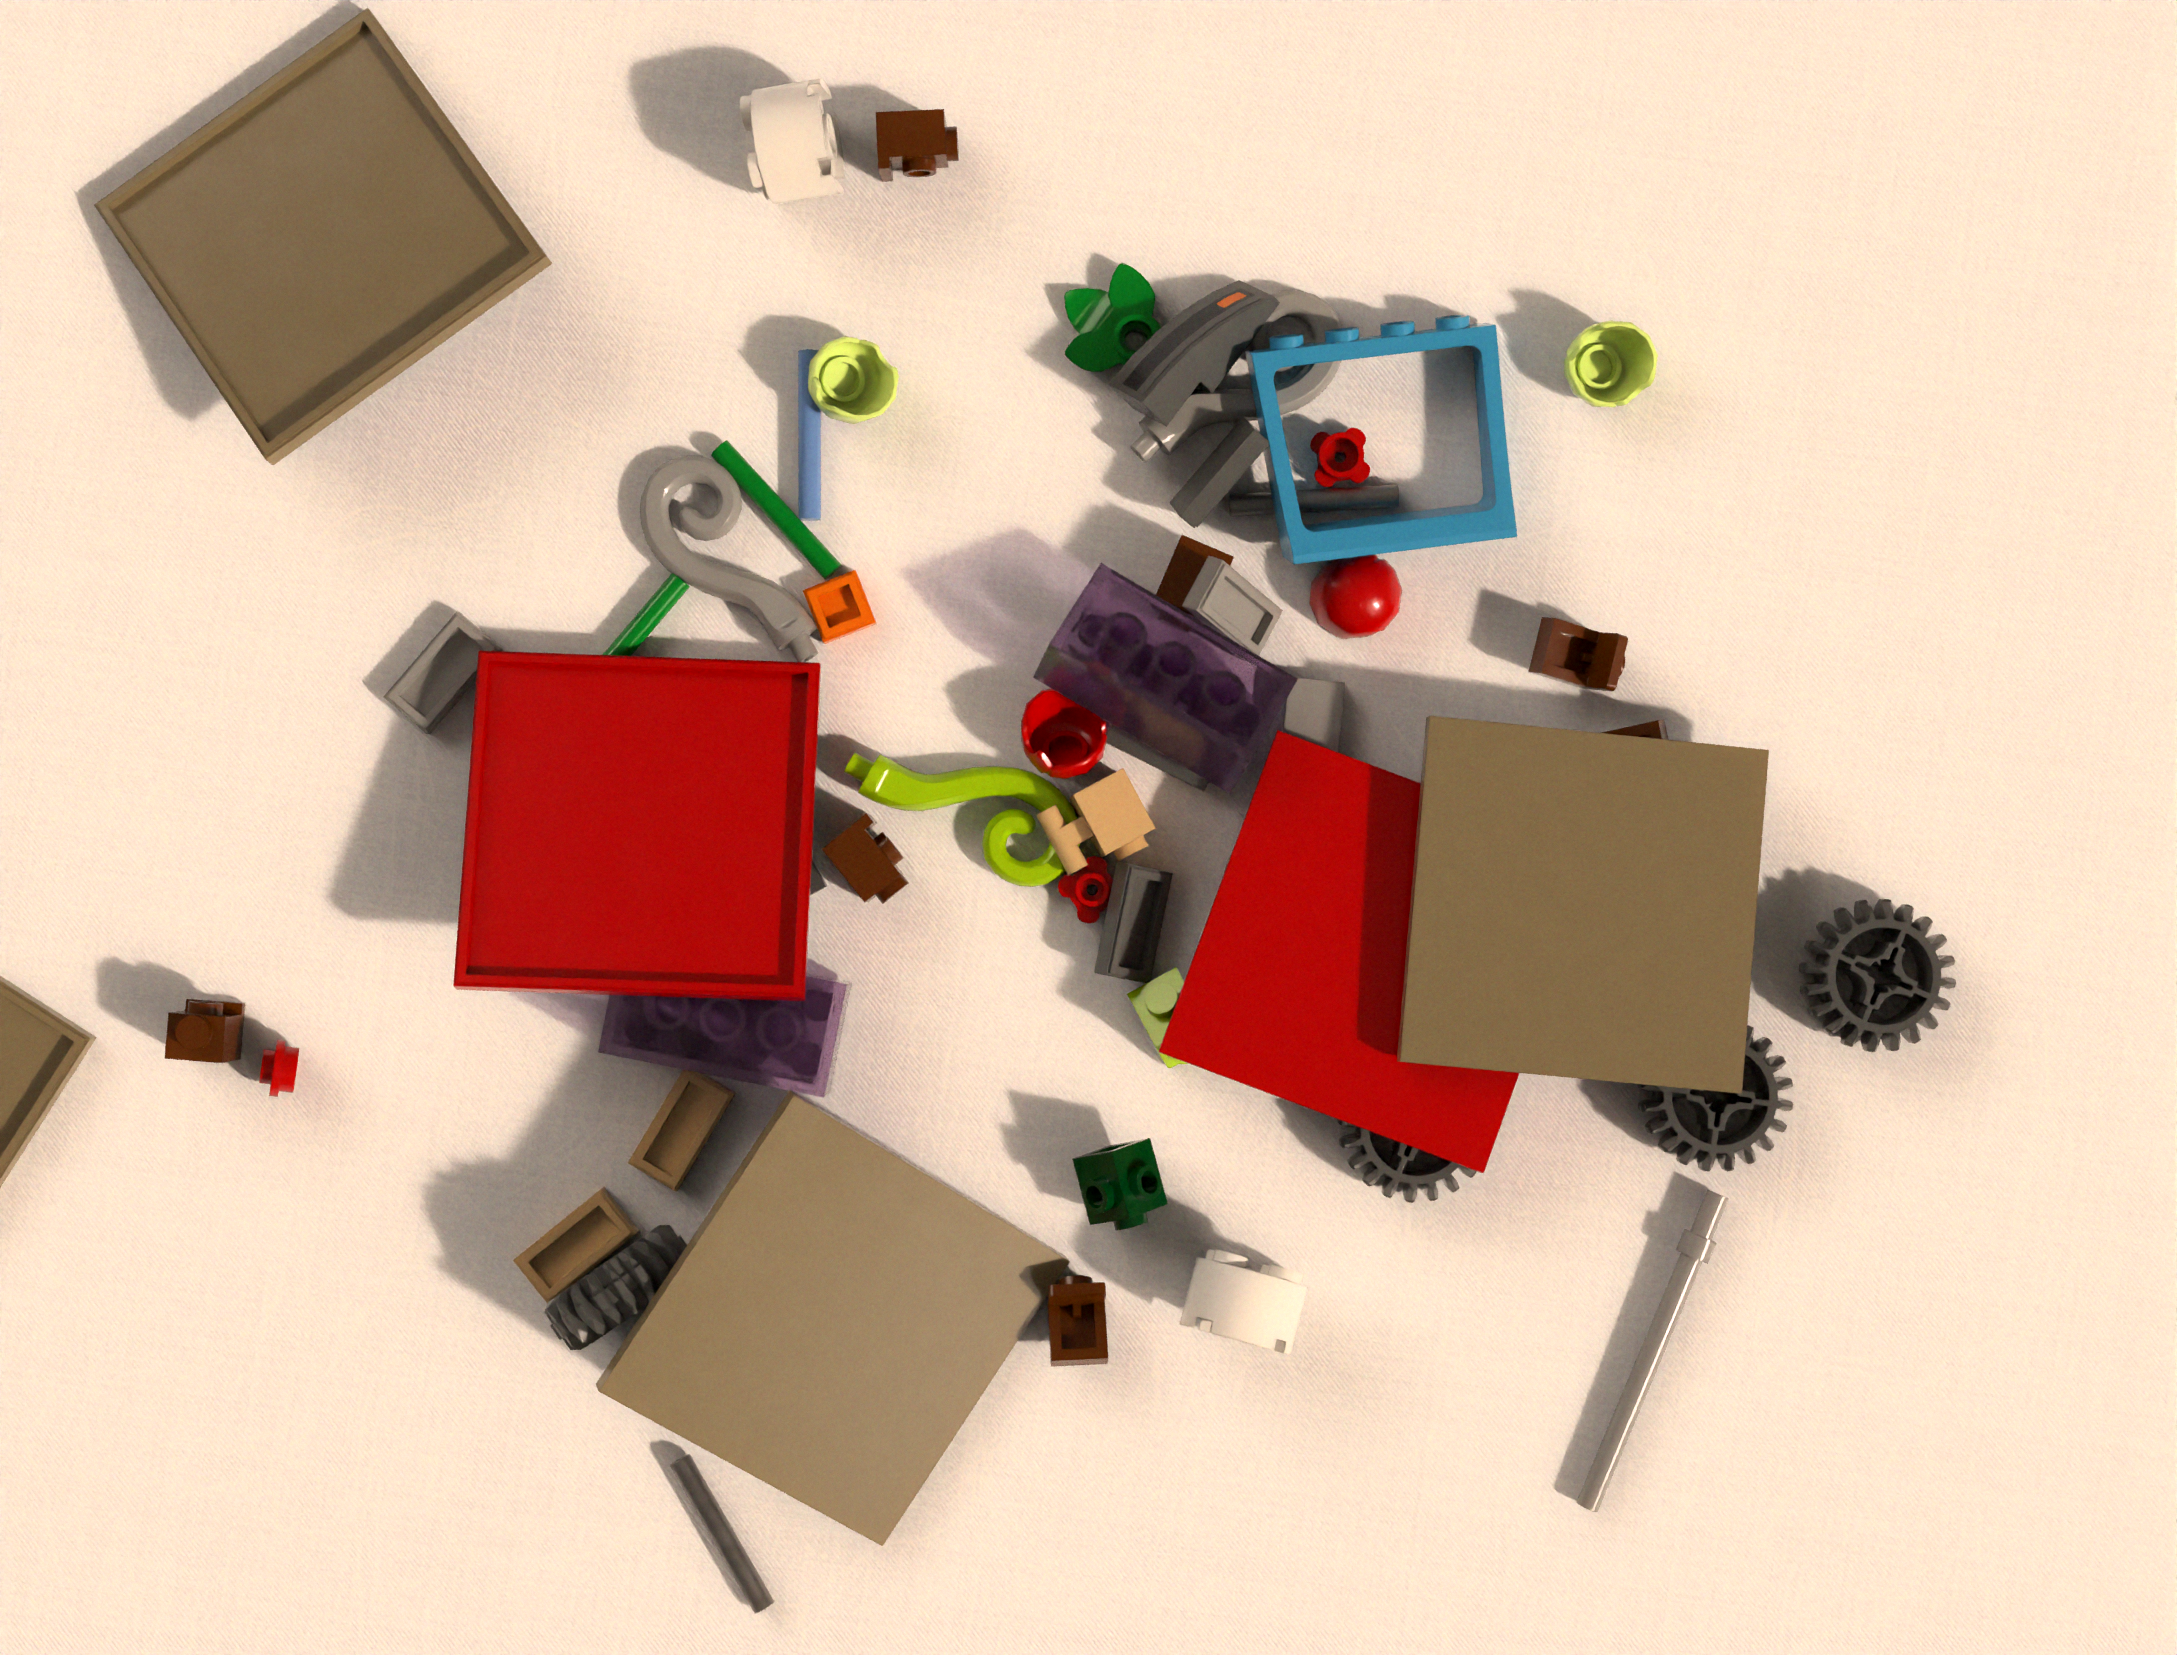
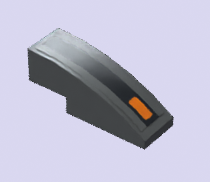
(1193, 350)

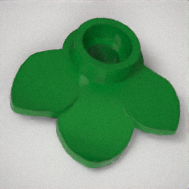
(1107, 319)

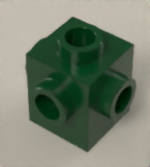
(1120, 1183)

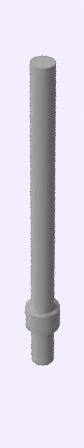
(1695, 1247)

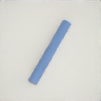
(808, 444)

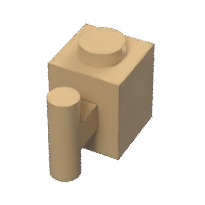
(1107, 814)

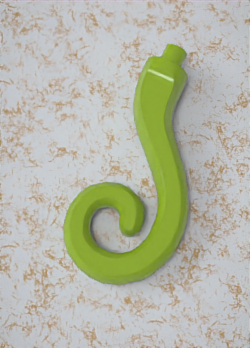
(908, 790)

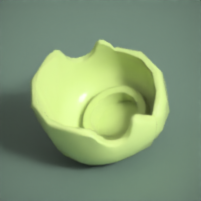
(1610, 363)
(851, 380)

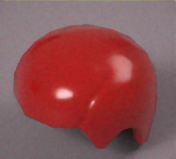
(1355, 596)
(1061, 735)

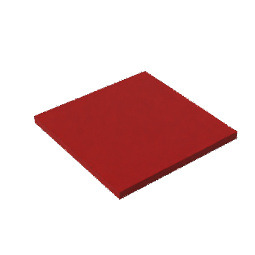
(639, 826)
(1309, 957)

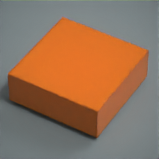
(839, 607)

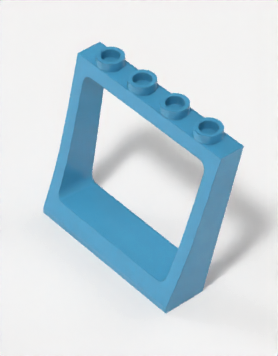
(1483, 521)

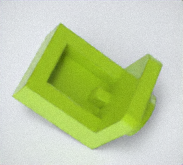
(1155, 1005)

